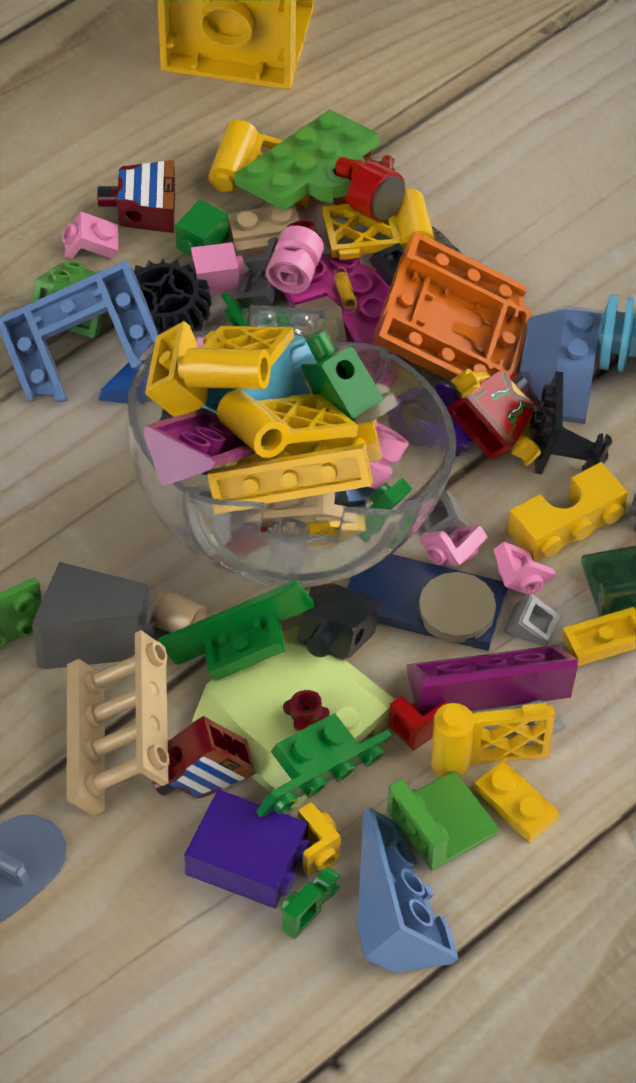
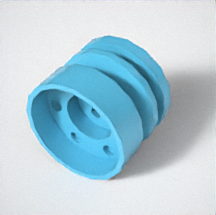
(617, 333)

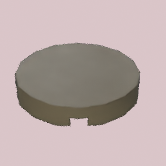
(457, 607)

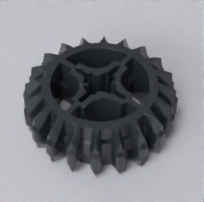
(174, 295)

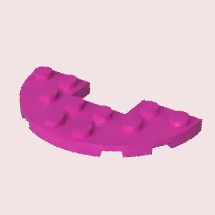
(368, 289)

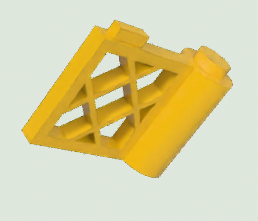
(236, 150)
(400, 227)
(234, 357)
(269, 423)
(461, 736)

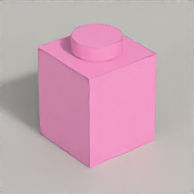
(218, 266)

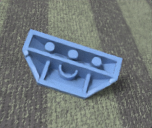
(564, 343)

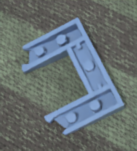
(109, 291)

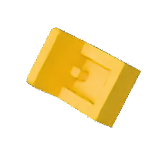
(324, 837)

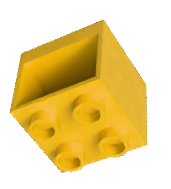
(234, 39)

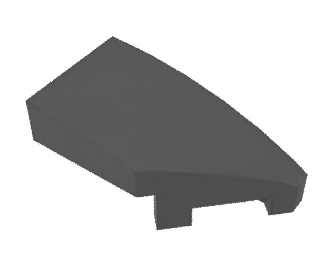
(255, 286)

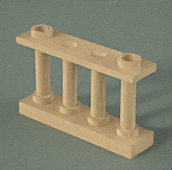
(87, 719)

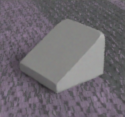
(446, 515)
(532, 621)

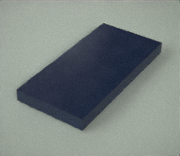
(399, 585)

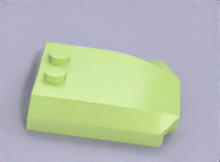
(254, 698)

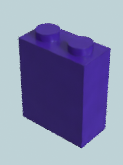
(245, 851)

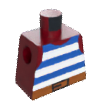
(143, 196)
(206, 759)

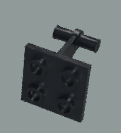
(557, 440)

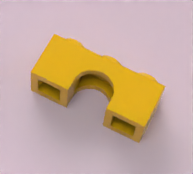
(546, 529)

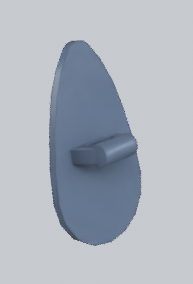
(29, 860)

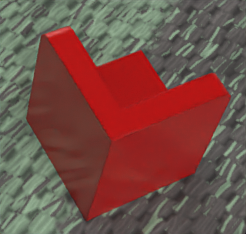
(410, 724)

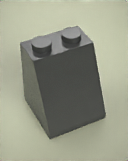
(90, 618)

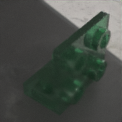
(611, 579)

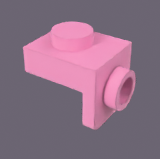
(92, 235)
(455, 548)
(520, 571)

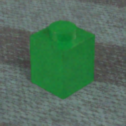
(201, 227)

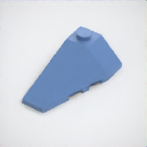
(393, 907)

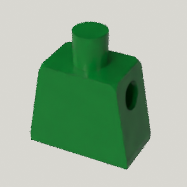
(339, 375)

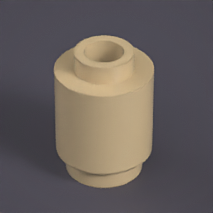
(176, 612)

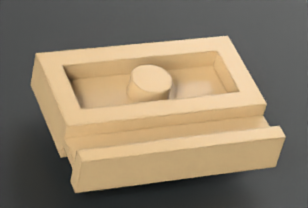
(255, 227)

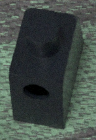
(338, 621)

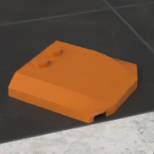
(452, 313)

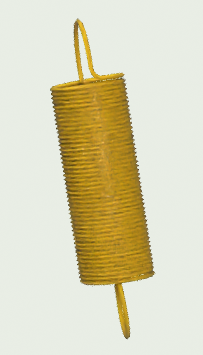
(345, 290)

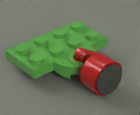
(327, 164)

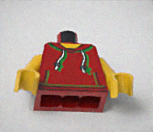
(495, 413)

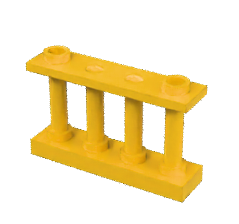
(300, 470)

